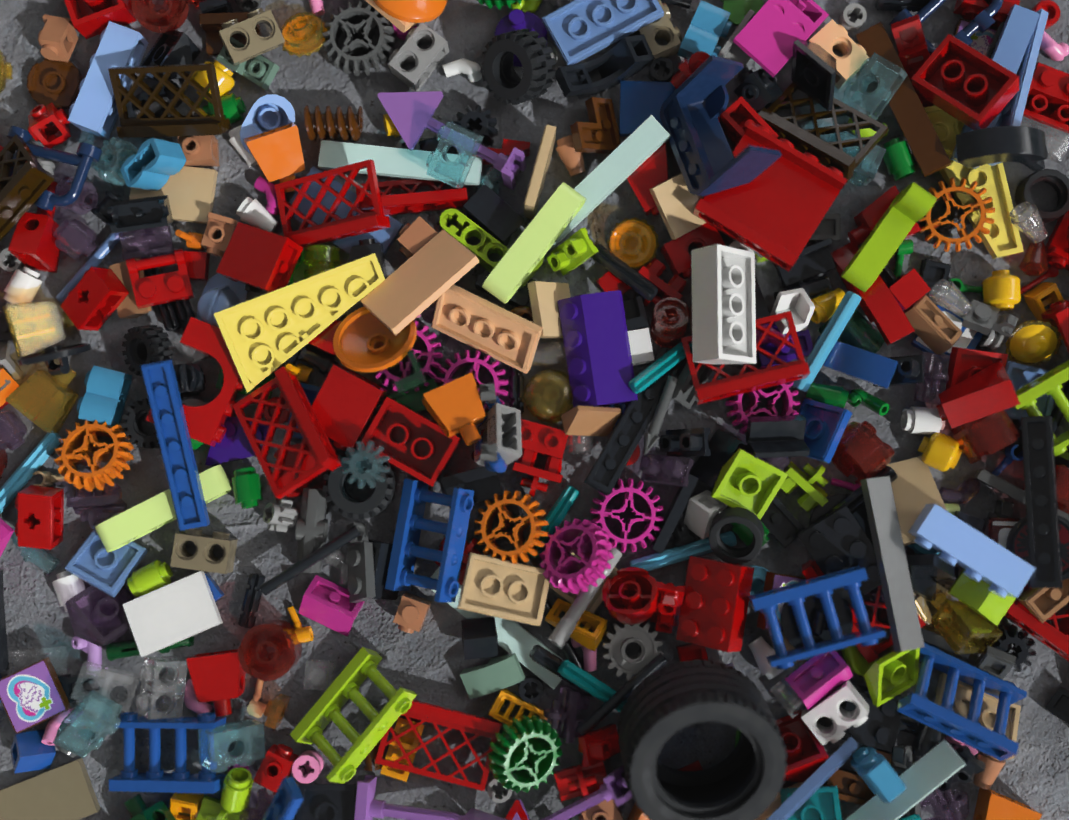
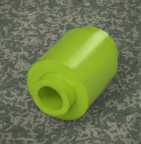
(150, 578)
(236, 790)

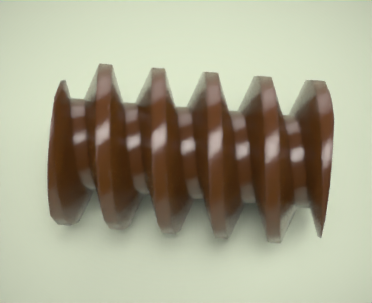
(333, 124)

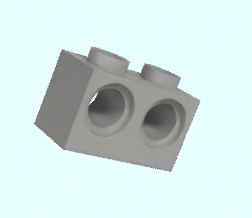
(424, 59)

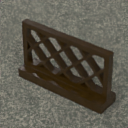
(168, 125)
(809, 140)
(23, 187)

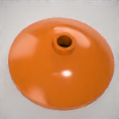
(412, 10)
(368, 345)

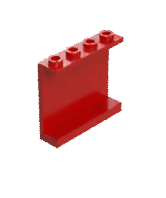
(778, 207)

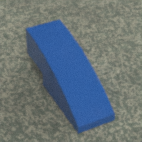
(861, 364)

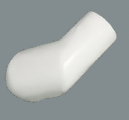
(463, 66)

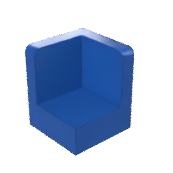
(30, 753)

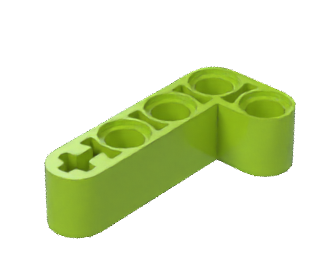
(888, 235)
(487, 244)

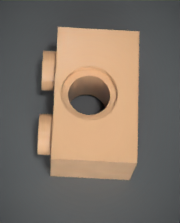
(836, 37)

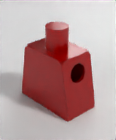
(869, 217)
(34, 241)
(217, 678)

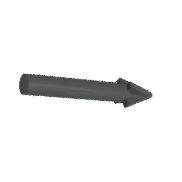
(651, 436)

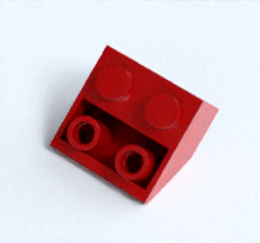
(1049, 98)

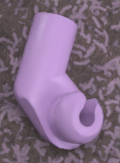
(93, 651)

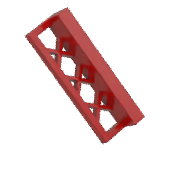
(415, 201)

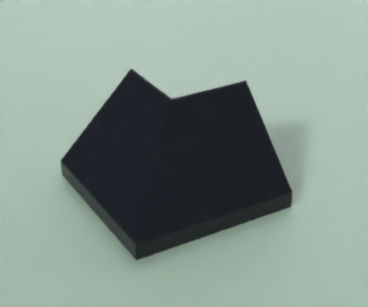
(171, 49)
(814, 72)

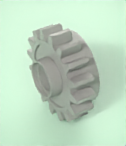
(621, 638)

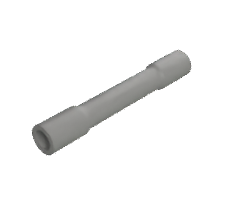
(568, 622)

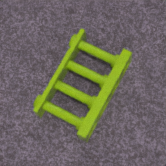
(1051, 385)
(329, 707)

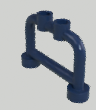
(980, 22)
(85, 155)

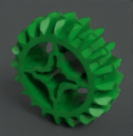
(530, 757)

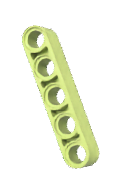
(534, 243)
(156, 512)

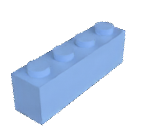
(95, 105)
(971, 550)

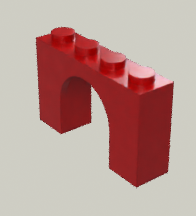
(207, 421)

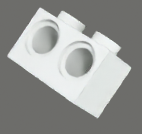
(831, 708)

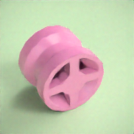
(310, 760)

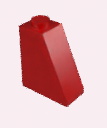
(647, 176)
(978, 396)

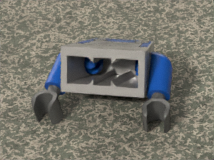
(499, 432)

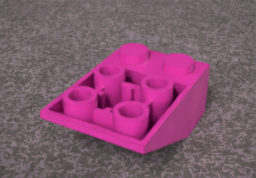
(775, 27)

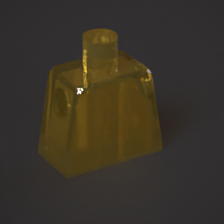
(35, 325)
(45, 399)
(962, 627)

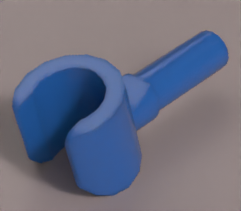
(1009, 458)

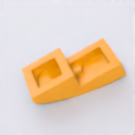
(409, 742)

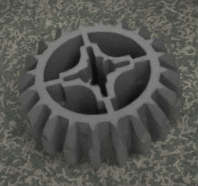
(369, 21)

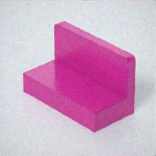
(329, 605)
(819, 678)

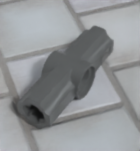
(312, 525)

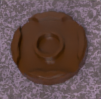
(54, 83)

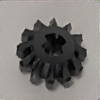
(476, 119)
(189, 379)
(1021, 643)

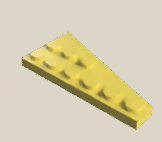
(1003, 235)
(282, 322)

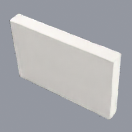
(172, 613)

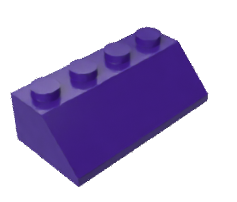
(597, 348)

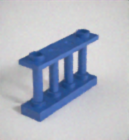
(407, 537)
(822, 588)
(945, 719)
(155, 779)

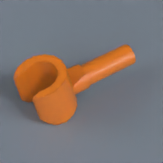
(192, 239)

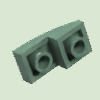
(257, 69)
(492, 677)

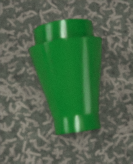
(828, 394)

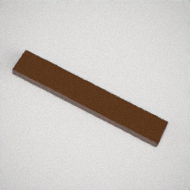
(907, 107)

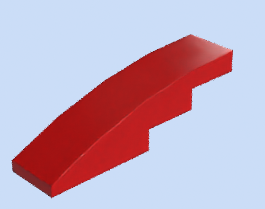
(877, 301)

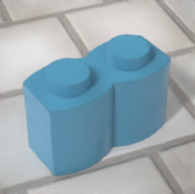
(705, 31)
(153, 164)
(104, 396)
(877, 774)

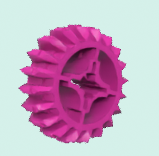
(476, 363)
(406, 369)
(781, 391)
(649, 517)
(587, 542)

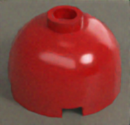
(631, 595)

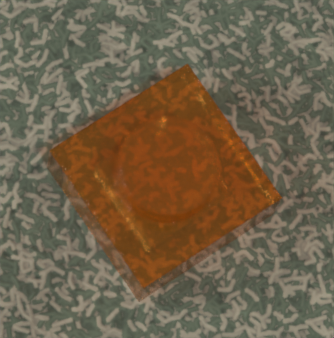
(275, 710)

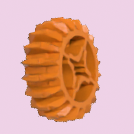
(964, 236)
(83, 445)
(505, 518)

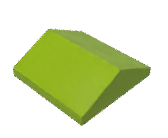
(748, 483)
(980, 599)
(892, 675)

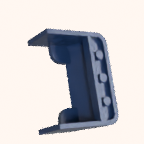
(697, 135)

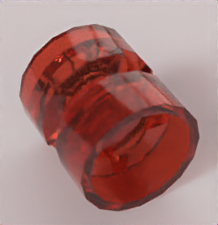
(669, 322)

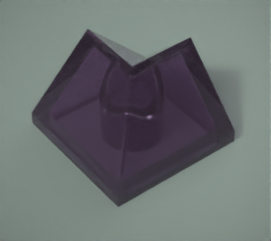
(98, 615)

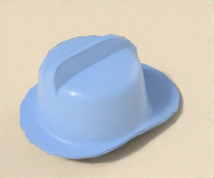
(266, 114)
(219, 295)

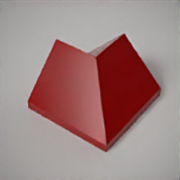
(803, 749)

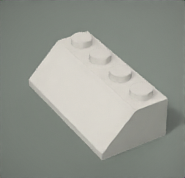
(723, 305)

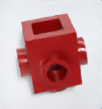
(49, 133)

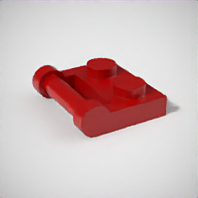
(162, 287)

